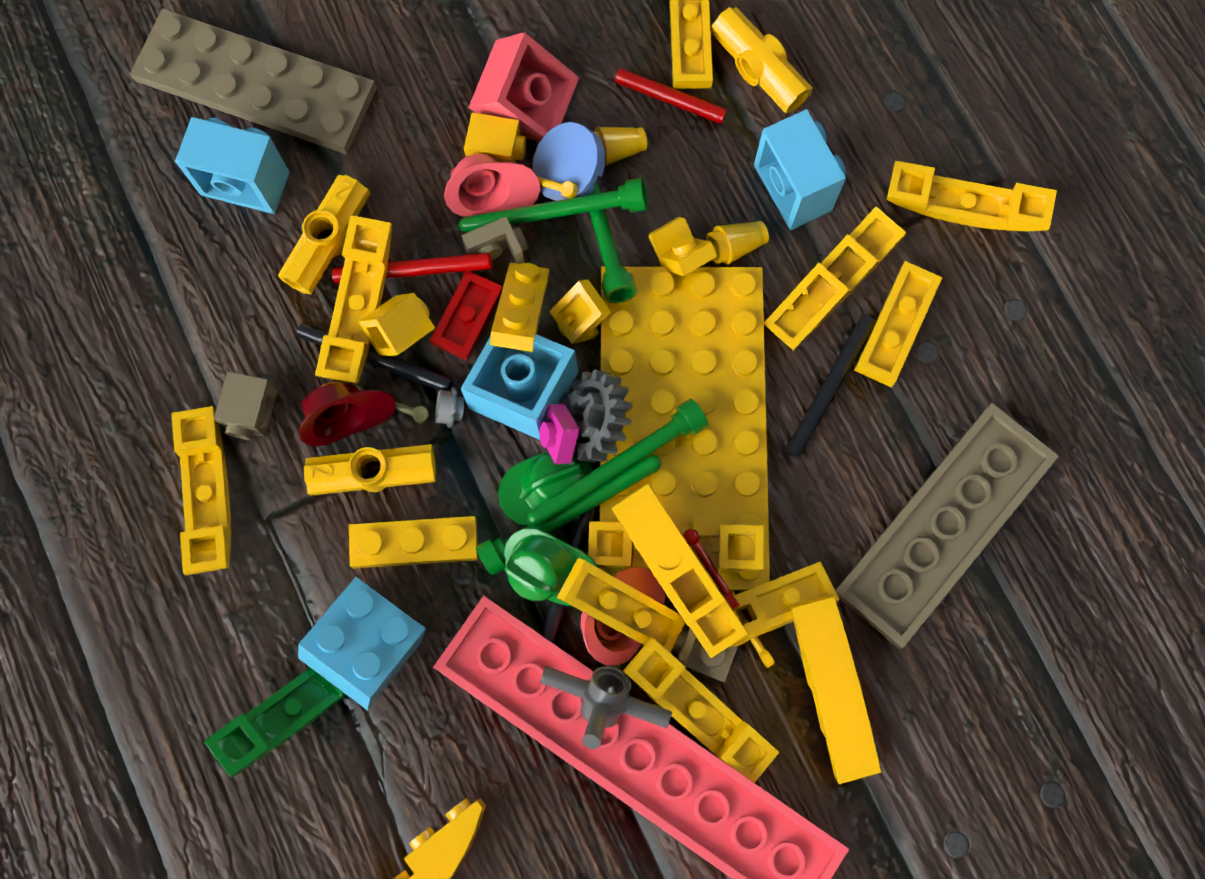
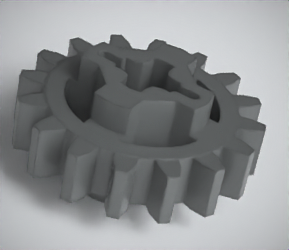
(598, 414)

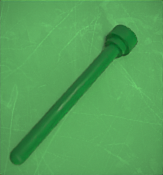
(628, 196)
(617, 282)
(686, 420)
(492, 551)

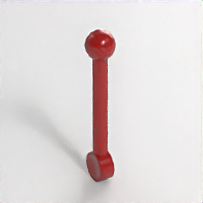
(692, 537)

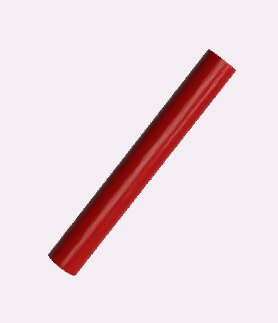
(670, 95)

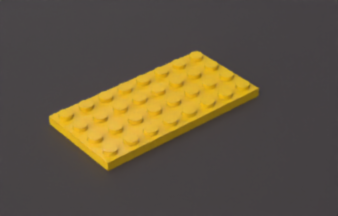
(704, 343)

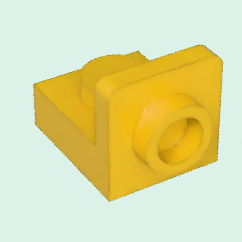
(679, 249)
(580, 312)

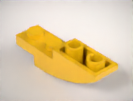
(679, 570)
(442, 852)

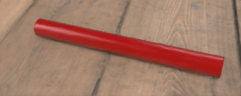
(431, 266)

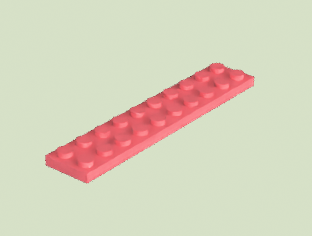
(638, 762)

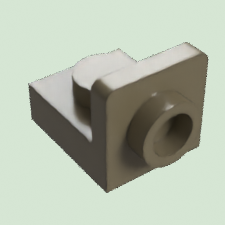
(495, 239)
(696, 658)

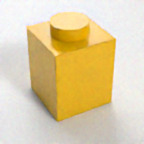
(495, 137)
(397, 324)

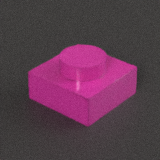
(559, 433)

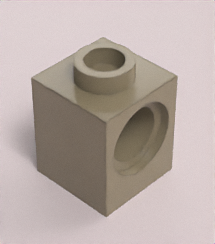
(245, 405)

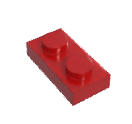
(467, 315)

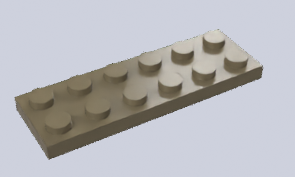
(254, 81)
(945, 525)

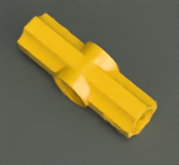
(761, 60)
(314, 255)
(344, 471)

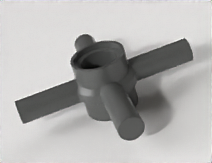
(604, 700)

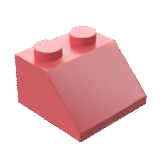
(524, 85)

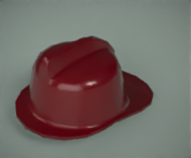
(340, 411)

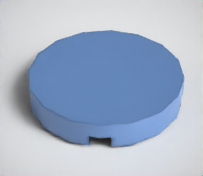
(572, 155)

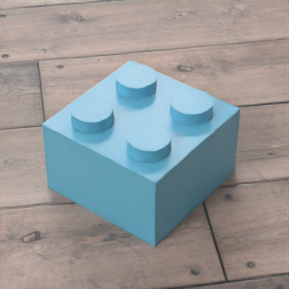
(233, 164)
(799, 169)
(520, 384)
(361, 643)

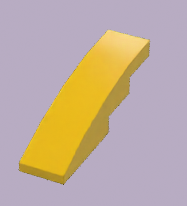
(834, 278)
(835, 688)

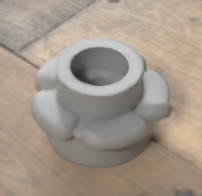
(449, 407)

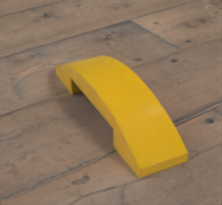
(970, 202)
(359, 293)
(204, 491)
(728, 546)
(700, 711)

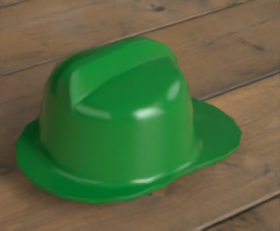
(535, 482)
(540, 564)

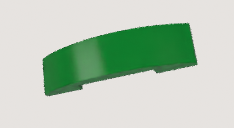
(272, 722)

